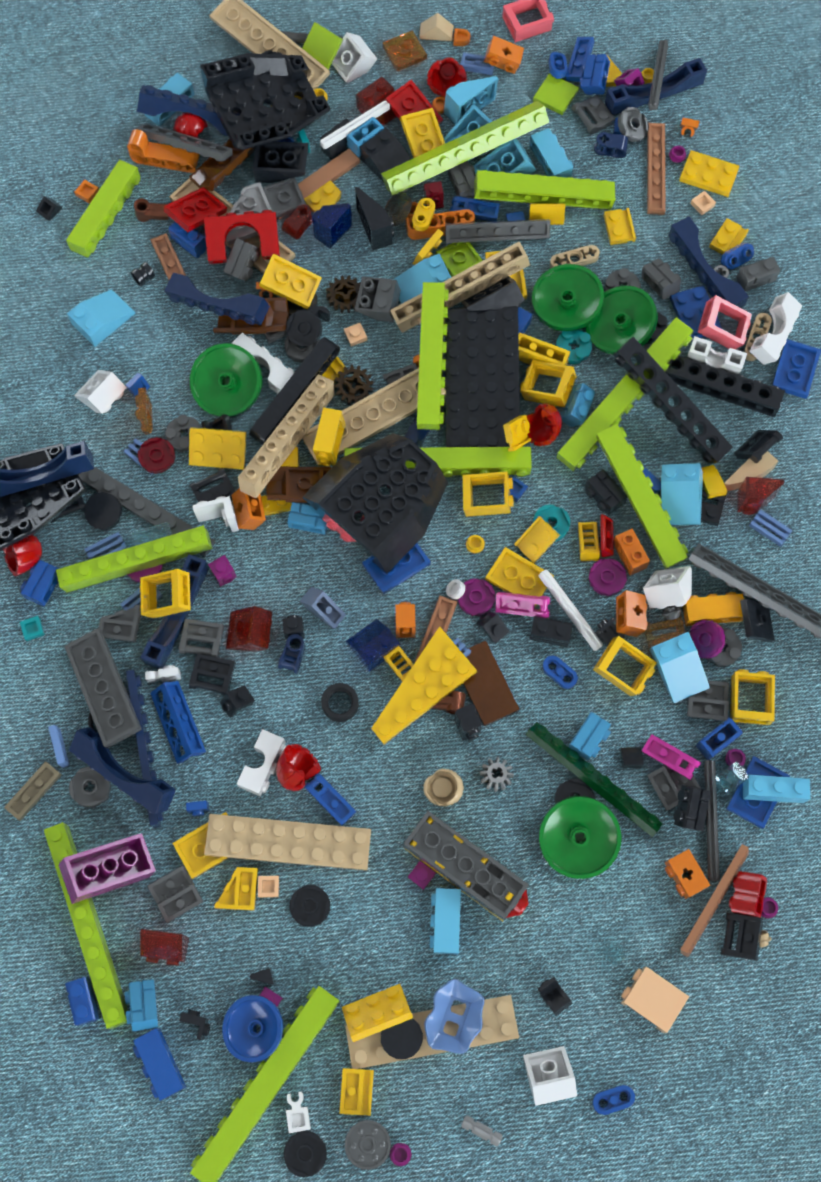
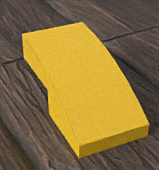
(713, 482)

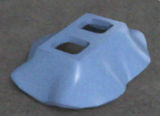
(469, 1023)

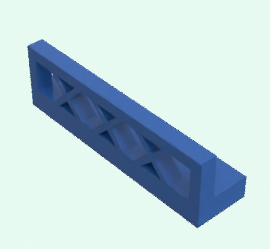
(180, 719)

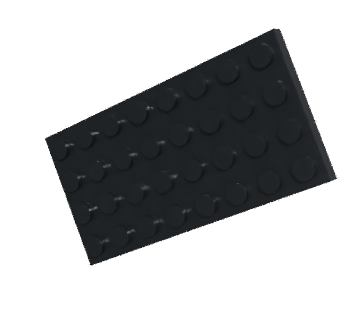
(481, 376)

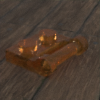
(144, 413)
(655, 640)

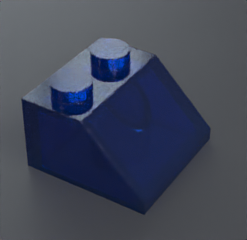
(331, 223)
(372, 644)

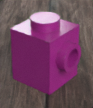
(222, 570)

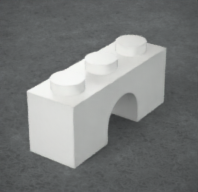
(702, 352)
(257, 779)

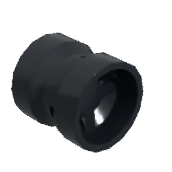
(143, 273)

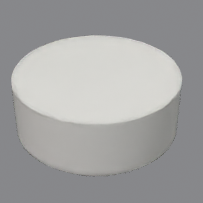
(455, 589)

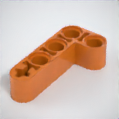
(160, 155)
(438, 220)

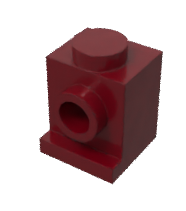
(435, 192)

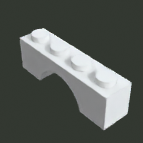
(784, 312)
(278, 374)

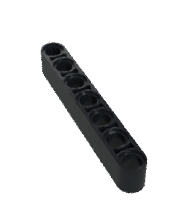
(314, 364)

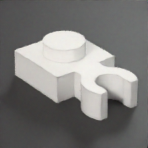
(168, 673)
(298, 1116)

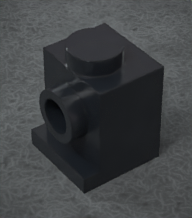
(293, 625)

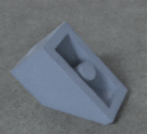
(322, 607)

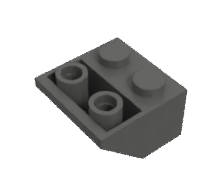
(377, 298)

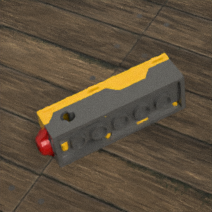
(467, 867)

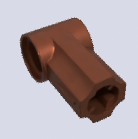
(149, 210)
(451, 702)

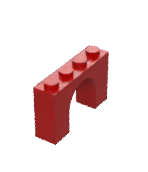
(218, 228)

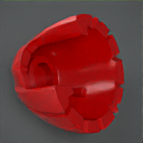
(444, 75)
(189, 124)
(544, 424)
(23, 555)
(295, 767)

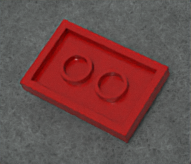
(409, 100)
(193, 208)

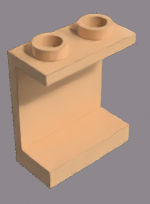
(654, 998)

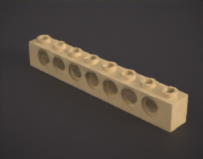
(467, 283)
(286, 436)

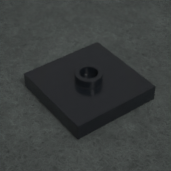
(757, 621)

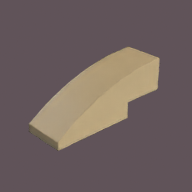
(751, 469)

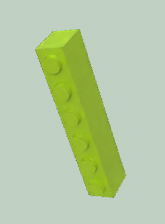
(103, 208)

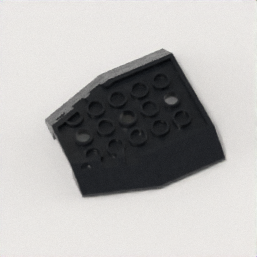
(258, 79)
(47, 500)
(393, 520)

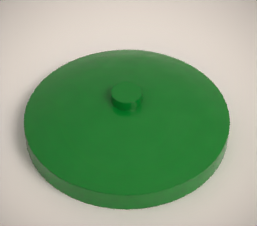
(567, 297)
(624, 315)
(225, 380)
(580, 837)

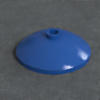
(241, 1033)

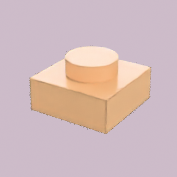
(703, 203)
(355, 334)
(268, 886)

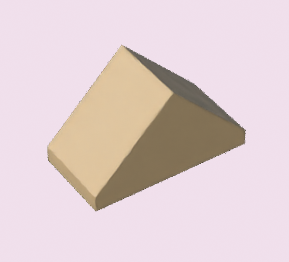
(436, 29)

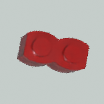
(748, 894)

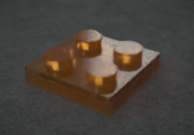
(404, 50)

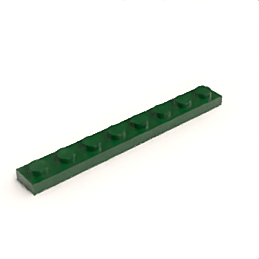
(594, 779)

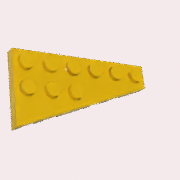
(431, 679)

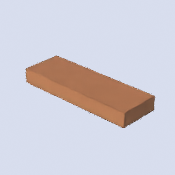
(167, 255)

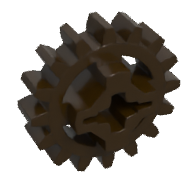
(343, 293)
(347, 384)

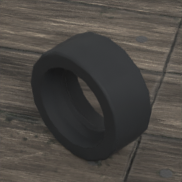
(337, 687)

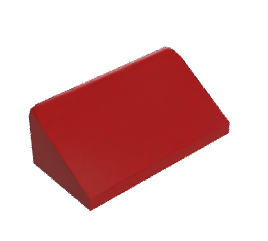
(607, 540)

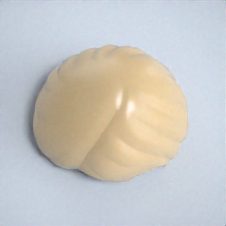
(443, 787)

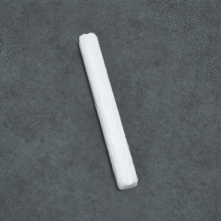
(341, 133)
(570, 610)

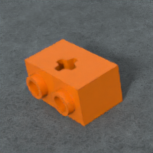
(504, 54)
(248, 510)
(631, 613)
(405, 620)
(685, 863)

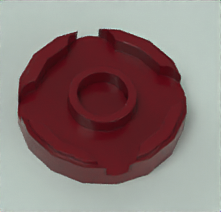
(156, 455)

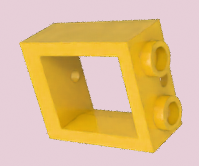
(563, 391)
(329, 436)
(487, 479)
(180, 593)
(607, 657)
(753, 717)

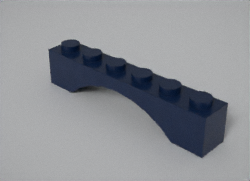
(685, 77)
(157, 101)
(685, 237)
(245, 307)
(71, 461)
(163, 640)
(152, 794)

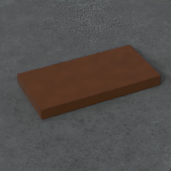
(488, 686)

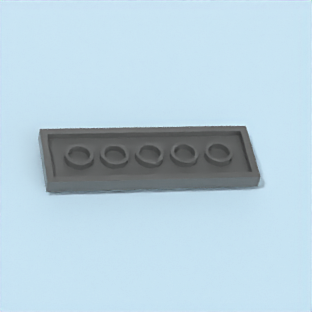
(103, 688)

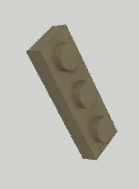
(33, 791)

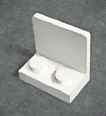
(217, 508)

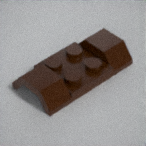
(212, 172)
(274, 320)
(293, 482)

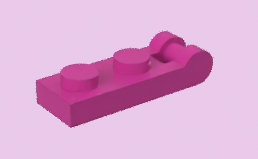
(522, 604)
(670, 756)

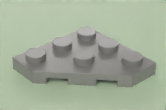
(251, 199)

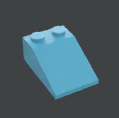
(465, 94)
(471, 120)
(507, 158)
(427, 270)
(100, 316)
(682, 493)
(680, 667)

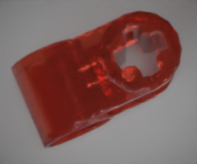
(298, 222)

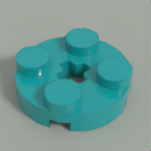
(579, 338)
(556, 514)

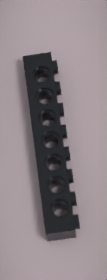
(718, 389)
(682, 403)

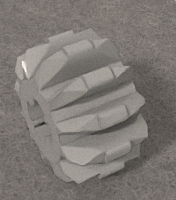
(494, 767)

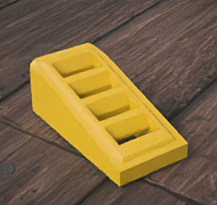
(588, 553)
(394, 654)

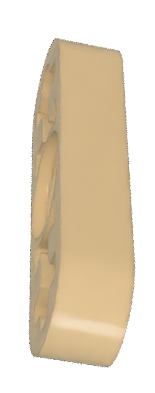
(580, 253)
(755, 329)

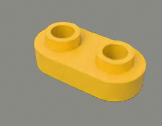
(423, 212)

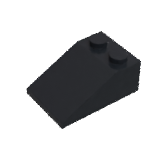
(383, 152)
(279, 161)
(374, 220)
(500, 295)

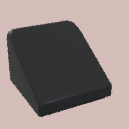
(48, 208)
(632, 757)
(264, 976)

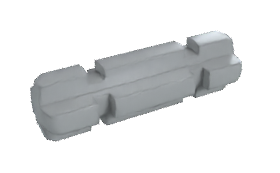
(481, 1130)

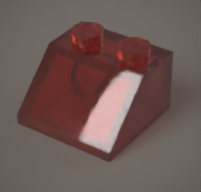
(372, 96)
(757, 493)
(249, 629)
(163, 946)

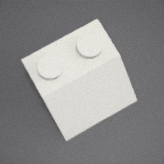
(353, 58)
(101, 391)
(669, 587)
(550, 1075)

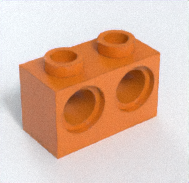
(631, 552)

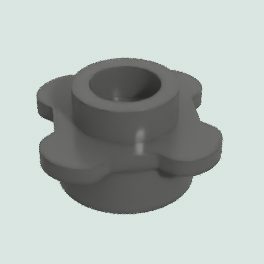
(671, 612)

